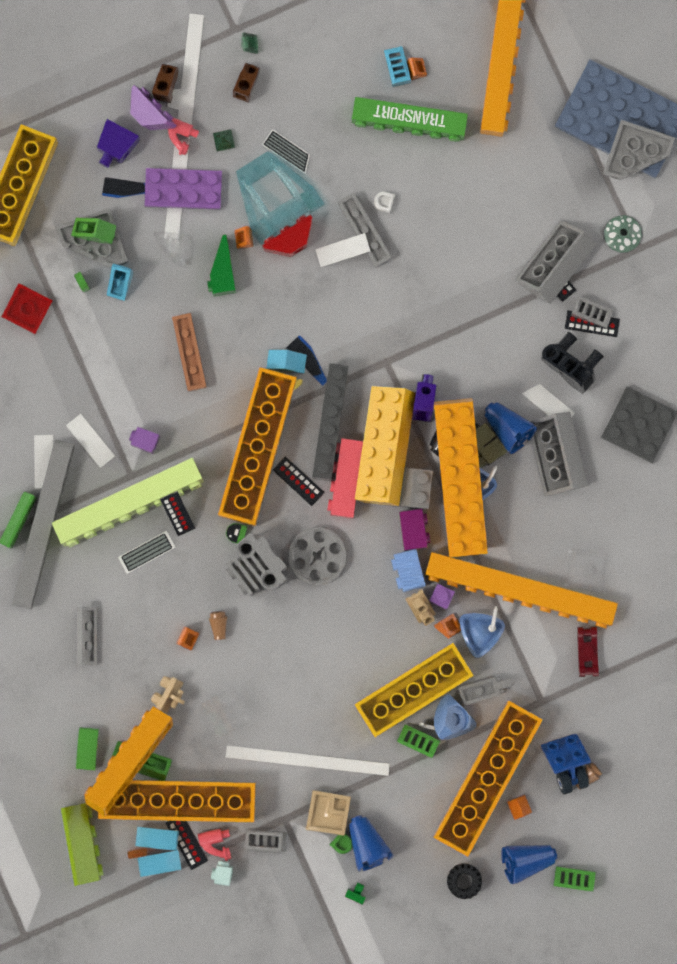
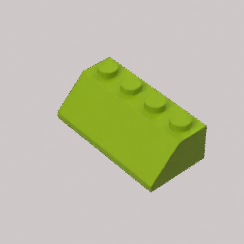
(81, 844)

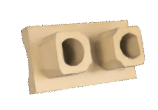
(421, 607)
(171, 695)

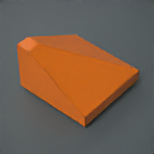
(448, 626)

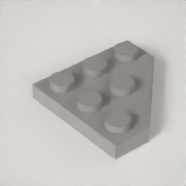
(636, 150)
(99, 252)

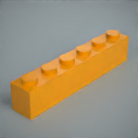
(128, 761)

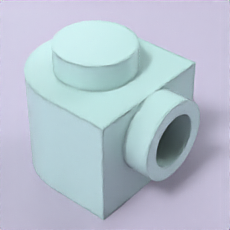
(222, 873)

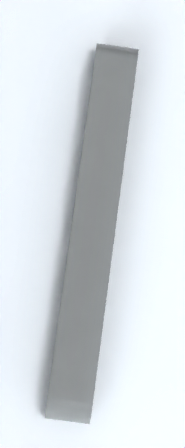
(42, 524)

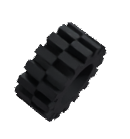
(464, 869)

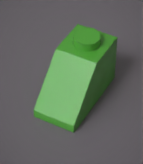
(94, 230)

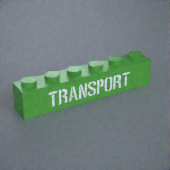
(409, 118)

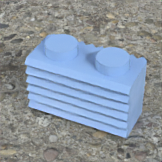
(409, 570)

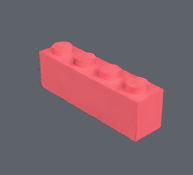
(346, 478)

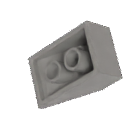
(415, 489)

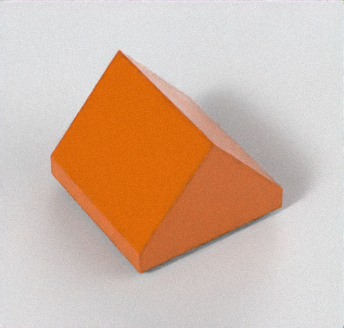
(416, 68)
(244, 237)
(187, 638)
(519, 807)

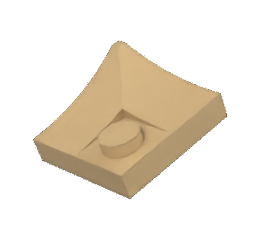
(328, 813)

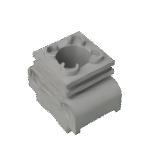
(256, 566)

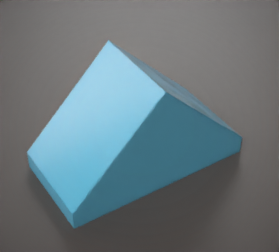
(119, 282)
(286, 361)

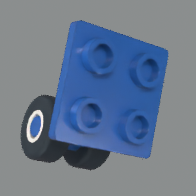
(564, 756)

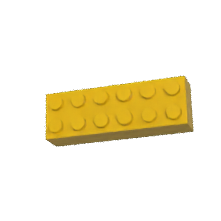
(22, 179)
(385, 445)
(413, 690)

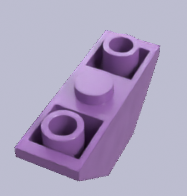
(149, 111)

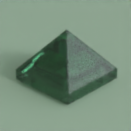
(249, 43)
(224, 140)

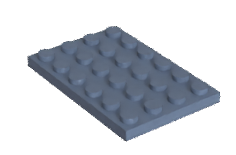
(604, 100)

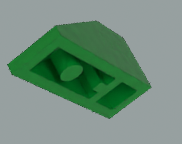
(221, 274)

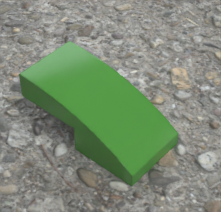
(87, 748)

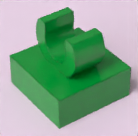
(356, 894)

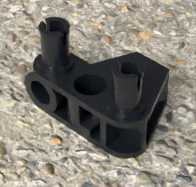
(573, 371)

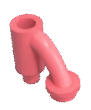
(185, 130)
(212, 837)

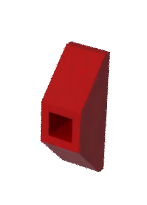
(291, 239)

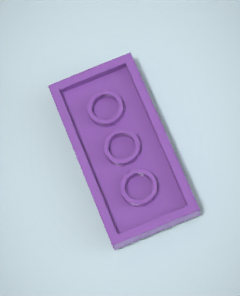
(183, 188)

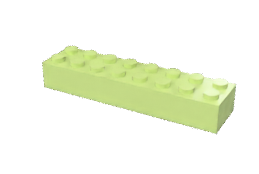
(127, 502)

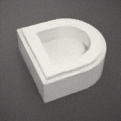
(383, 201)

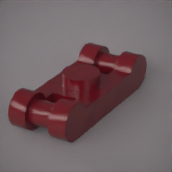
(587, 652)

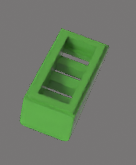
(415, 747)
(591, 879)

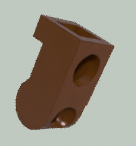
(246, 82)
(165, 83)

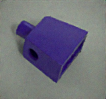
(115, 143)
(424, 399)

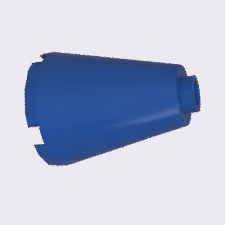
(509, 426)
(367, 844)
(526, 860)

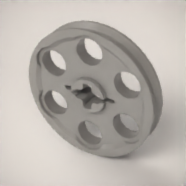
(327, 556)

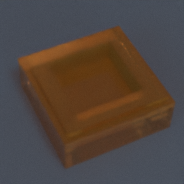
(137, 853)

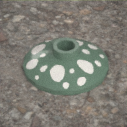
(622, 243)

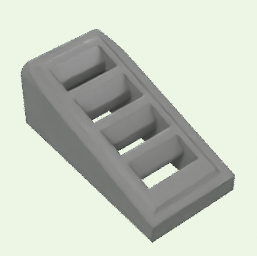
(580, 300)
(282, 840)

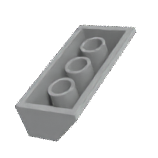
(556, 261)
(558, 454)

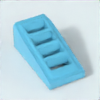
(400, 80)

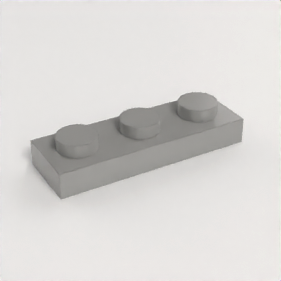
(86, 635)

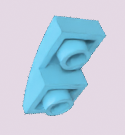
(157, 838)
(159, 863)

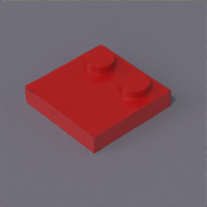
(26, 308)

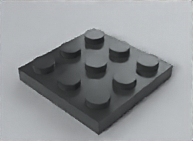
(639, 425)

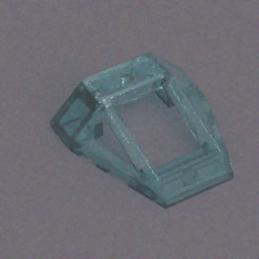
(286, 213)

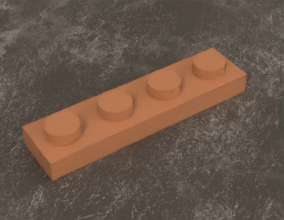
(189, 352)

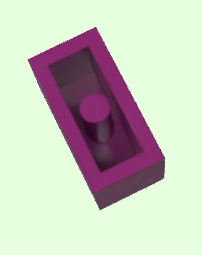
(413, 529)

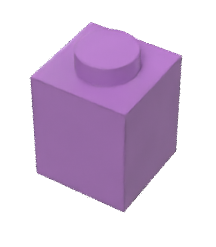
(144, 440)
(441, 596)

